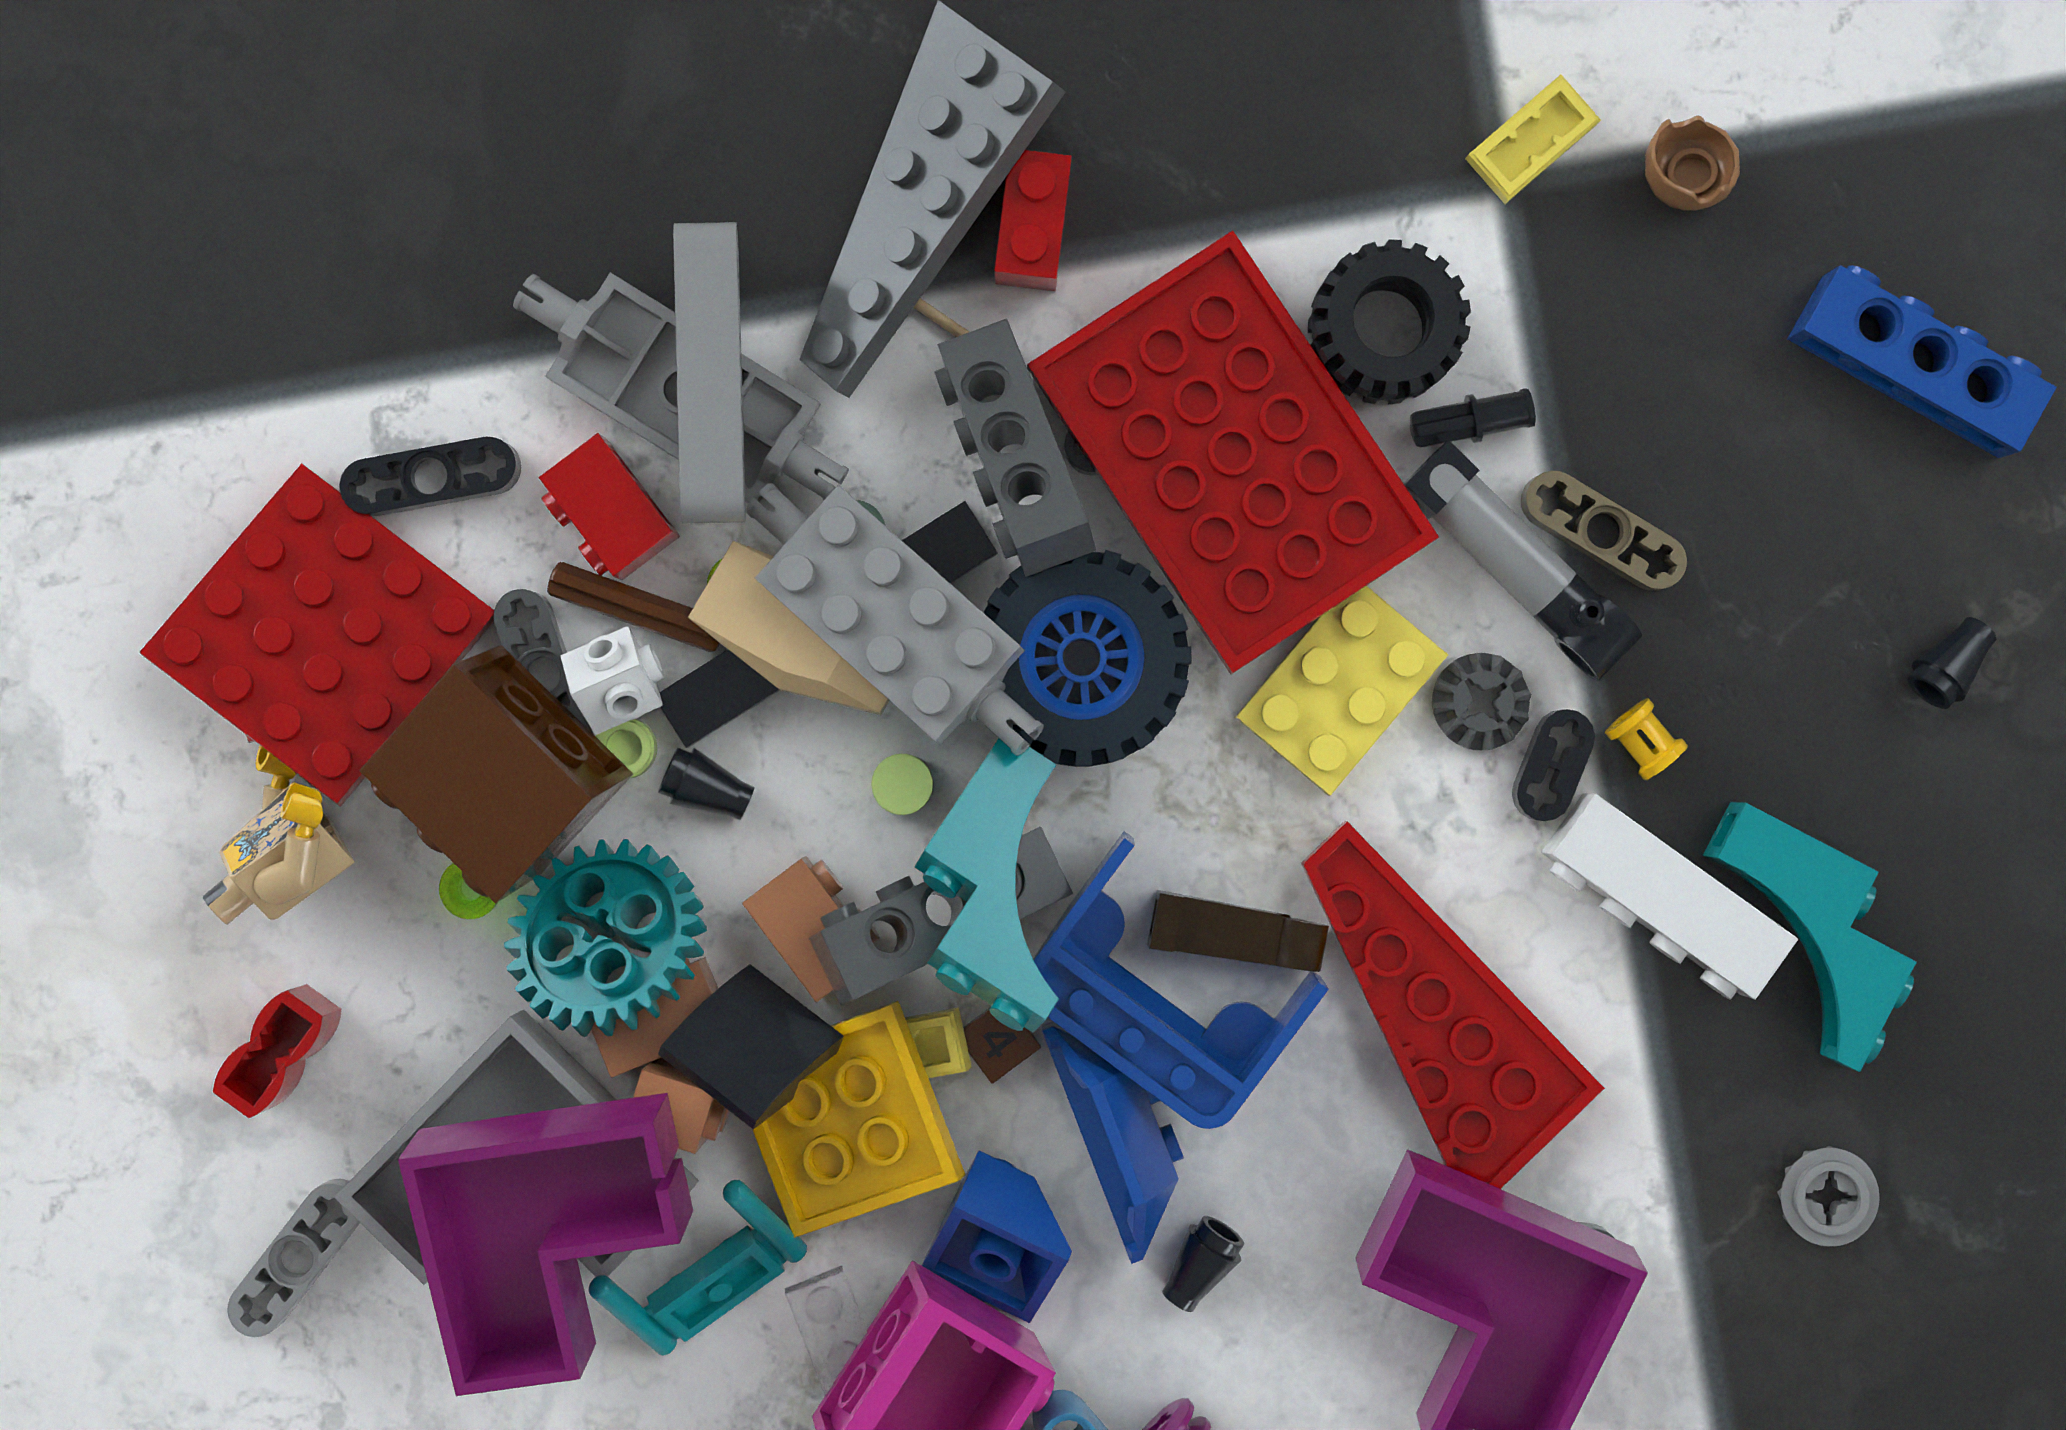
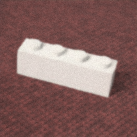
(1668, 896)

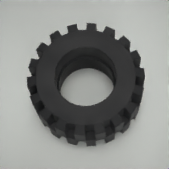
(1419, 281)

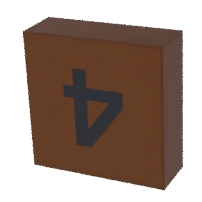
(996, 1046)

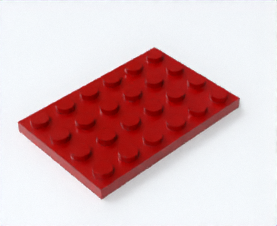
(1232, 452)

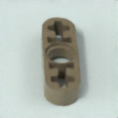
(1634, 567)

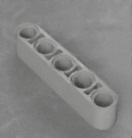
(709, 373)

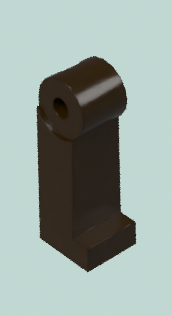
(1235, 932)

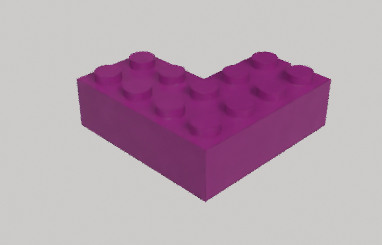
(511, 1210)
(1521, 1283)

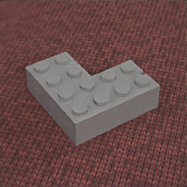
(509, 1075)

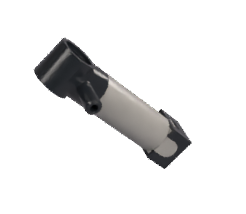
(1583, 623)

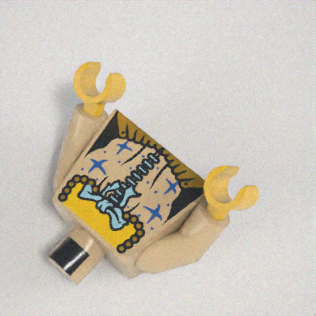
(280, 852)

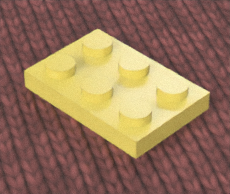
(1341, 687)

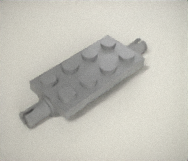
(624, 364)
(892, 616)

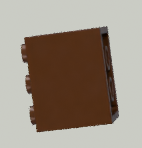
(495, 772)

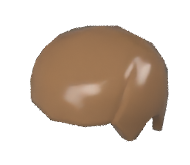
(1691, 164)

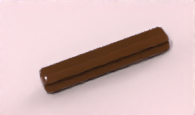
(628, 605)

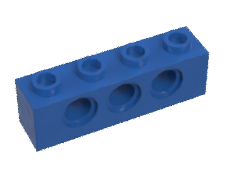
(2013, 385)

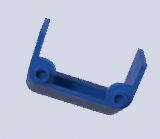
(1141, 1033)

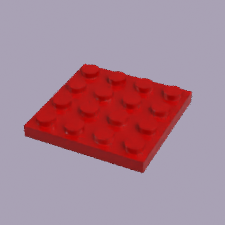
(318, 633)

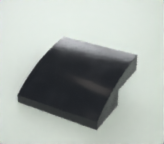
(750, 1046)

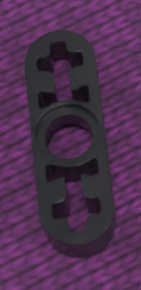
(389, 500)

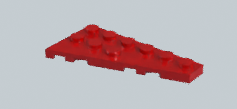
(1467, 1047)

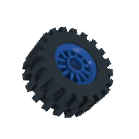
(1154, 652)

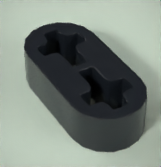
(1567, 769)

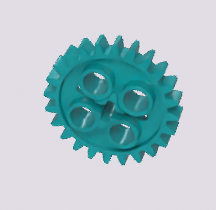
(577, 985)

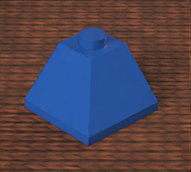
(1000, 1239)

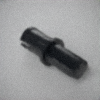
(1473, 418)

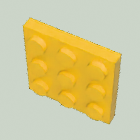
(859, 1129)

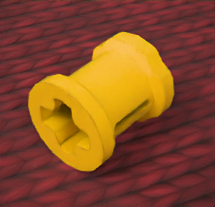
(1651, 760)

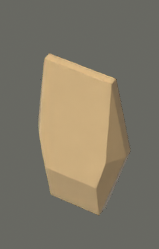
(773, 639)

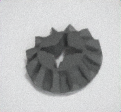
(1452, 698)

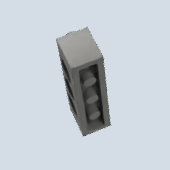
(992, 364)
(859, 967)

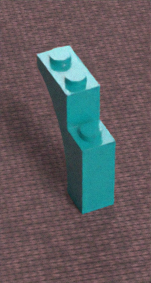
(977, 861)
(1820, 898)

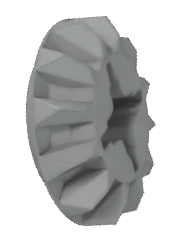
(1845, 1218)

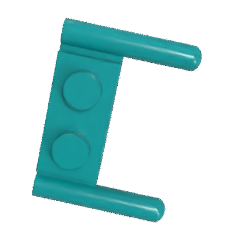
(713, 1282)

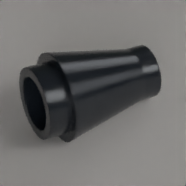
(1951, 665)
(704, 785)
(1203, 1261)

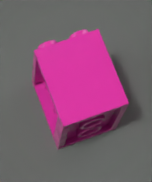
(938, 1365)

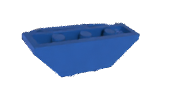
(1121, 1137)

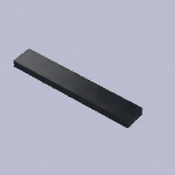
(730, 687)

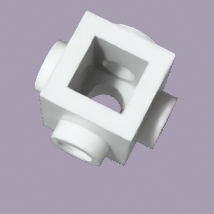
(613, 679)

